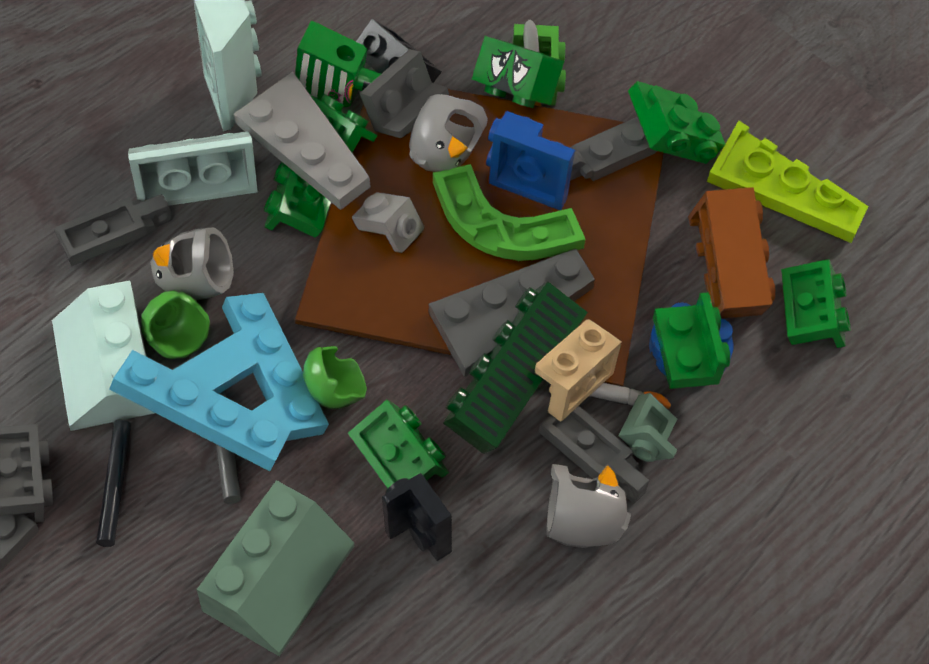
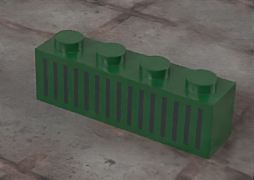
(508, 375)

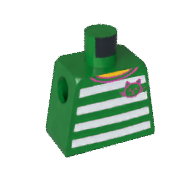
(332, 64)

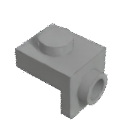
(390, 216)

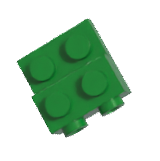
(675, 124)

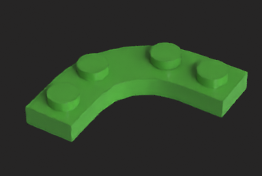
(500, 233)

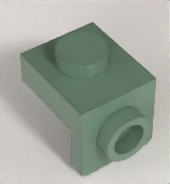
(649, 429)

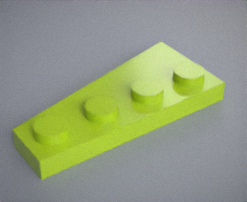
(786, 185)

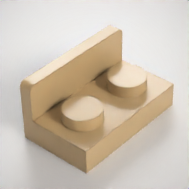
(578, 367)

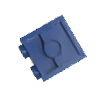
(527, 162)

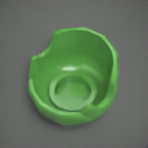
(174, 324)
(333, 380)

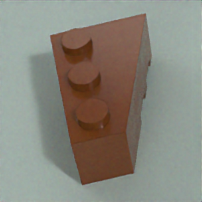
(734, 252)

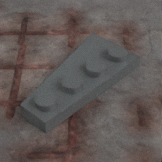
(475, 315)

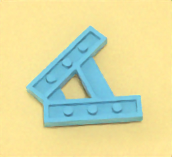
(192, 390)

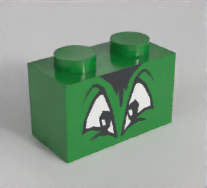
(518, 71)

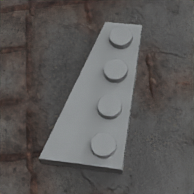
(302, 138)

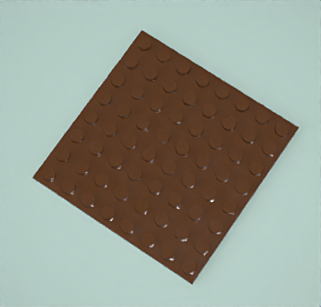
(385, 295)

